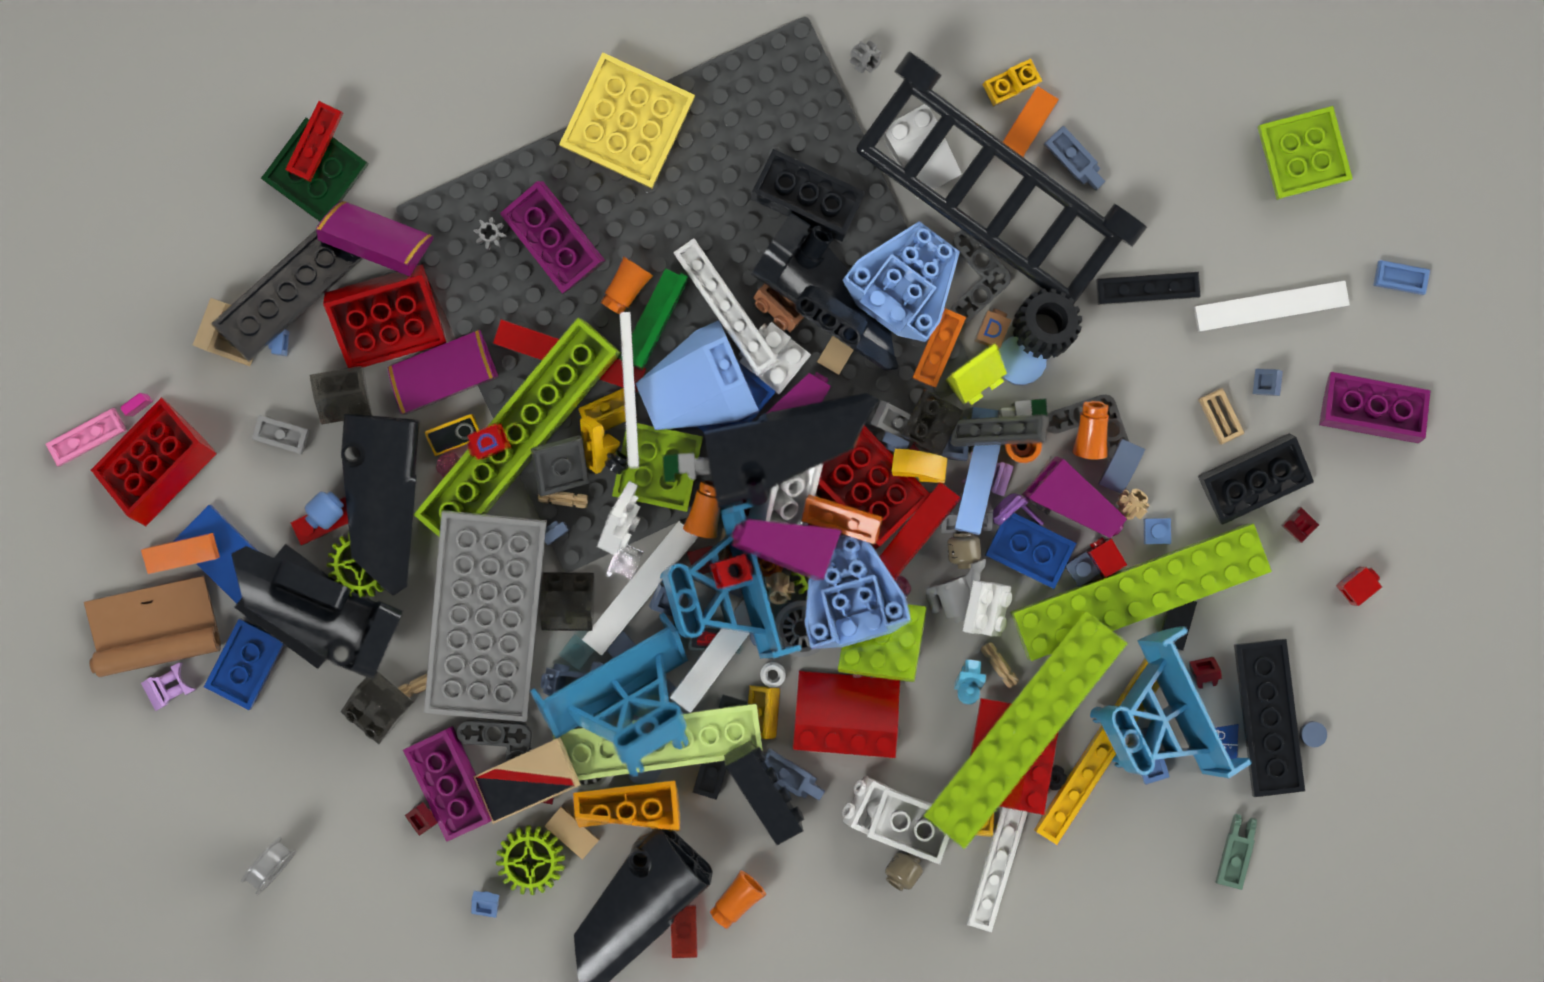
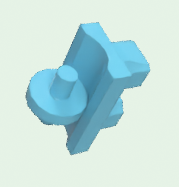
(969, 682)

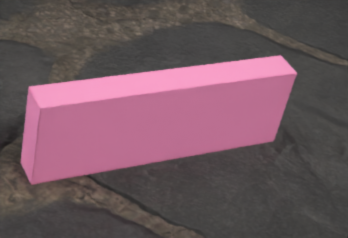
(86, 437)

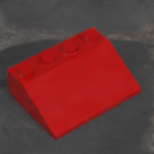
(384, 318)
(153, 462)
(866, 483)
(846, 714)
(1032, 789)

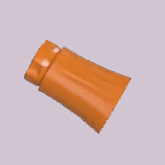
(625, 286)
(1092, 431)
(1029, 454)
(704, 512)
(737, 899)

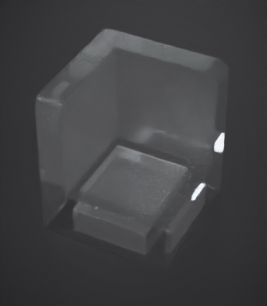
(625, 562)

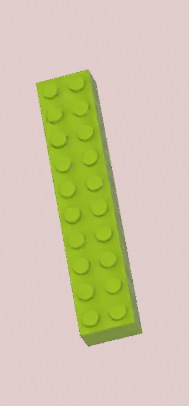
(528, 422)
(1144, 589)
(1025, 729)

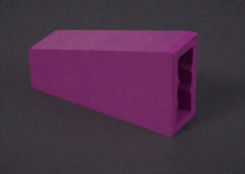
(808, 391)
(1072, 496)
(792, 546)

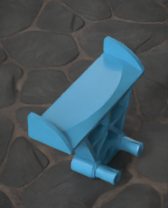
(691, 621)
(614, 684)
(1184, 704)

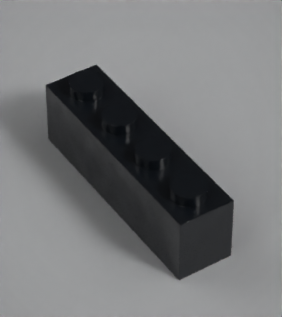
(764, 793)

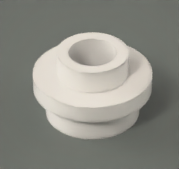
(773, 682)

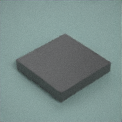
(560, 465)

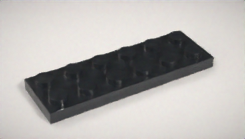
(283, 295)
(1269, 717)

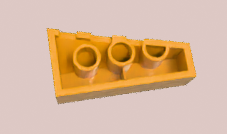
(637, 805)

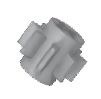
(865, 56)
(494, 239)

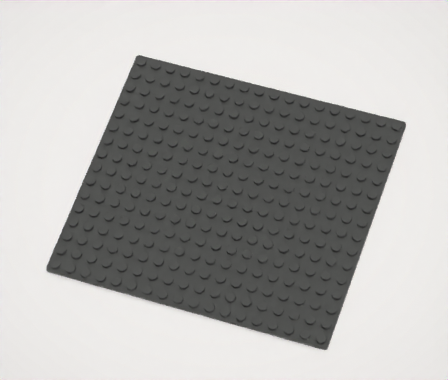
(745, 105)

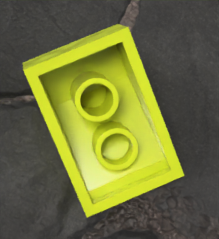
(977, 375)

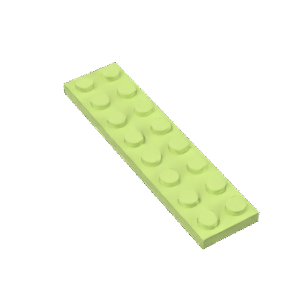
(709, 734)

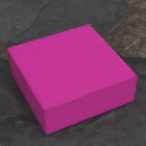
(136, 404)

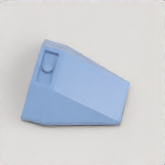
(905, 281)
(697, 384)
(854, 599)

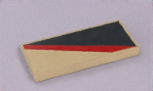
(527, 780)

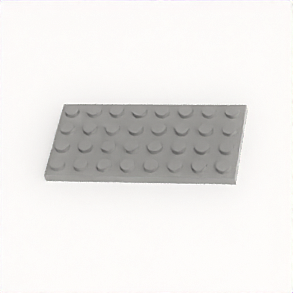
(484, 616)

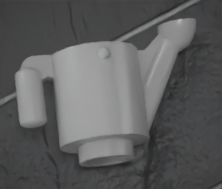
(955, 593)

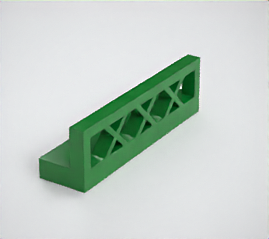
(656, 316)

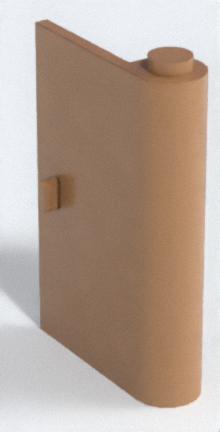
(141, 635)

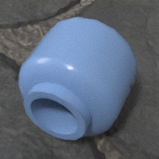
(323, 510)

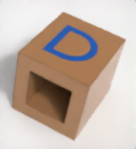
(993, 328)

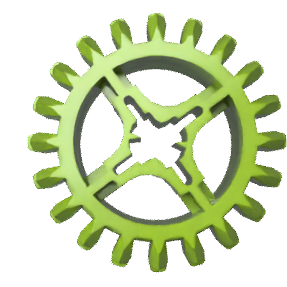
(361, 576)
(518, 861)

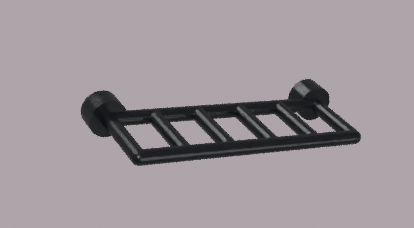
(919, 81)

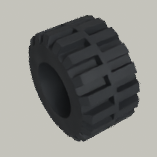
(1057, 308)

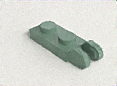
(1236, 854)

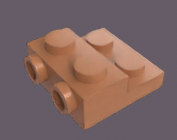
(779, 307)

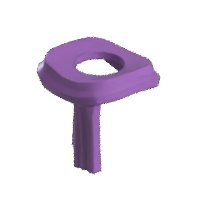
(1010, 505)

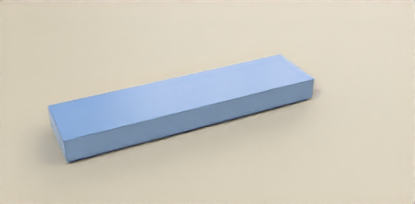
(977, 488)

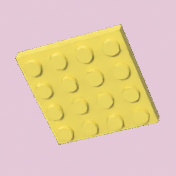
(627, 120)

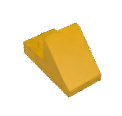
(596, 444)

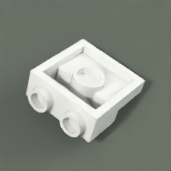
(788, 352)
(621, 521)
(987, 608)
(862, 809)

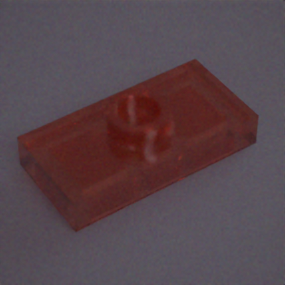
(685, 934)

